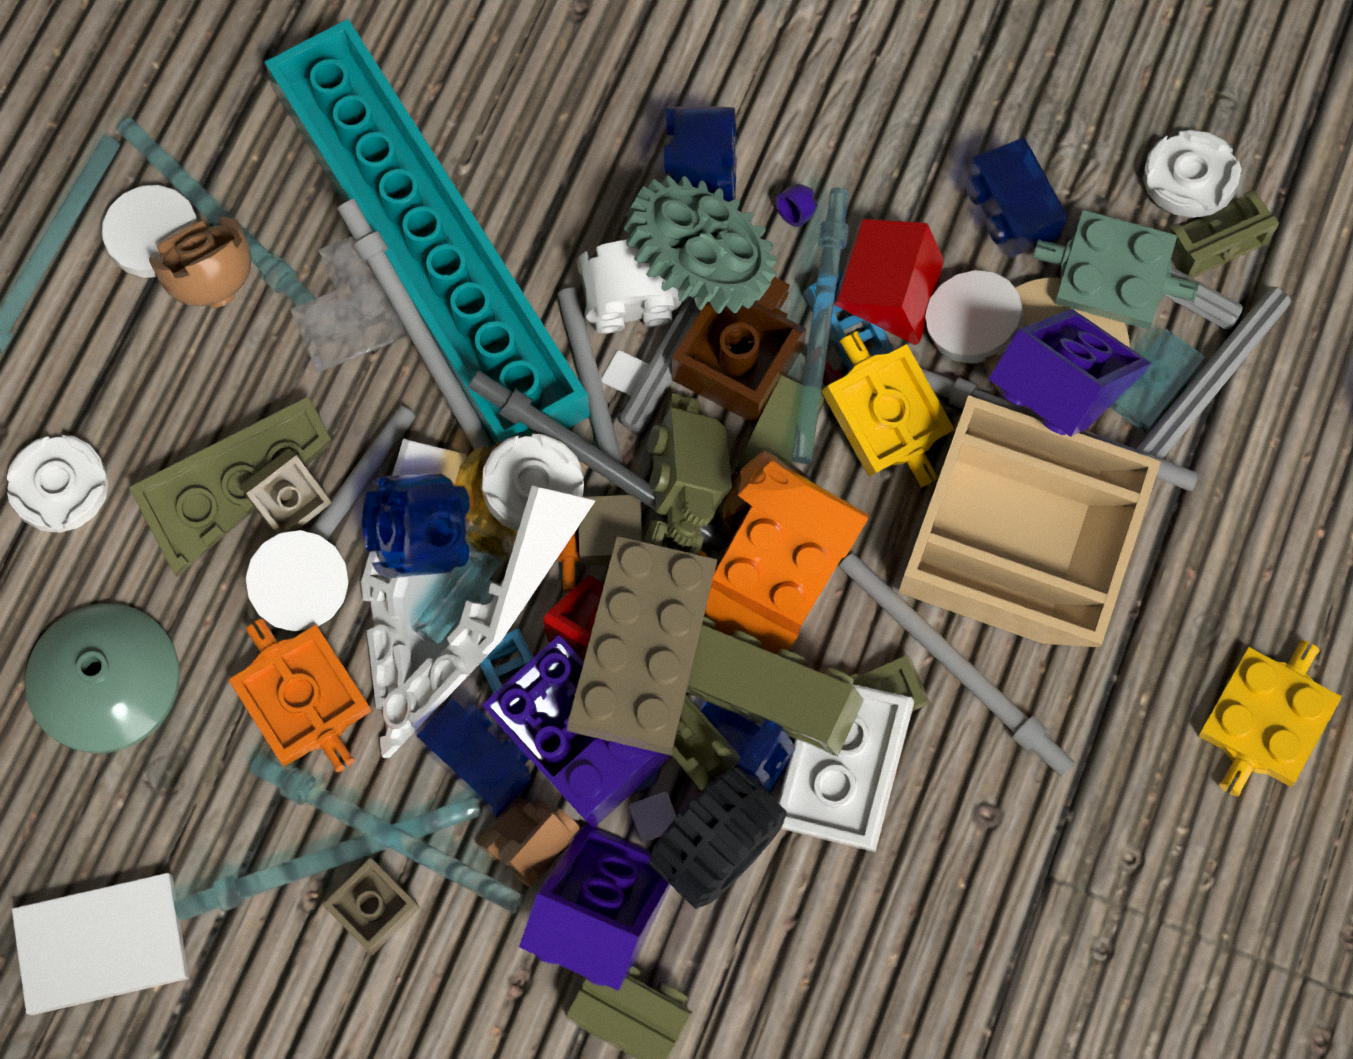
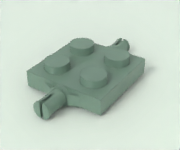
(1116, 269)

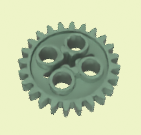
(700, 244)

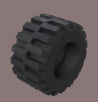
(717, 837)

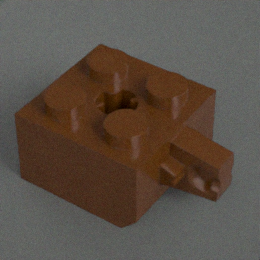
(742, 382)

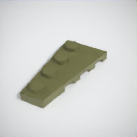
(200, 496)

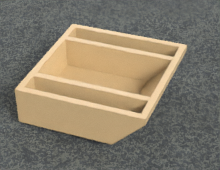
(1030, 527)

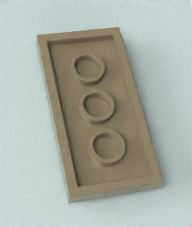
(642, 646)

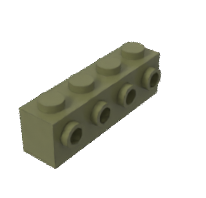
(774, 687)

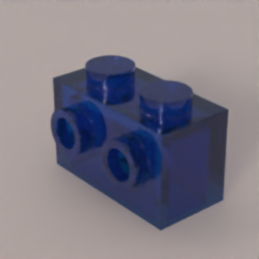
(1015, 197)
(474, 757)

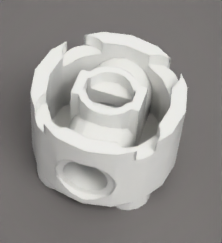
(621, 290)

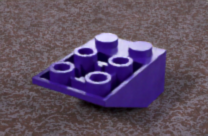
(584, 769)

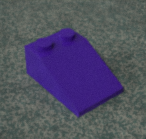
(1067, 371)
(596, 908)

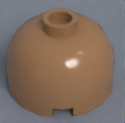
(204, 263)

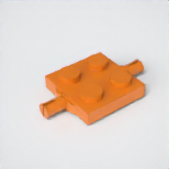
(299, 695)

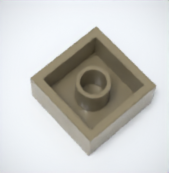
(285, 494)
(603, 523)
(371, 906)

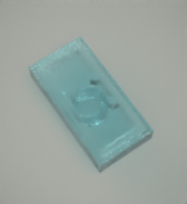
(1170, 369)
(451, 599)

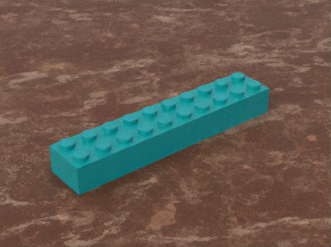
(430, 233)

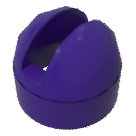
(796, 204)

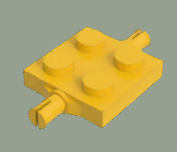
(887, 410)
(1270, 717)

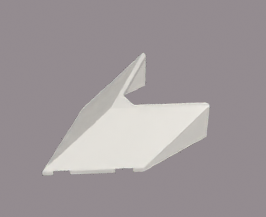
(418, 675)

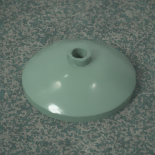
(119, 702)

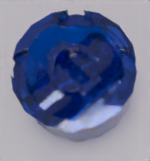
(702, 147)
(416, 525)

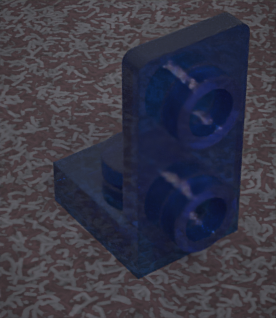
(761, 749)

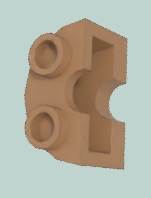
(528, 838)

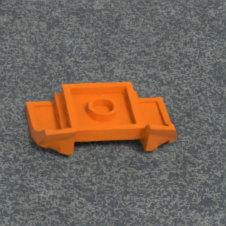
(779, 553)

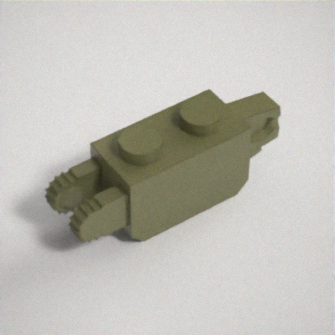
(688, 467)

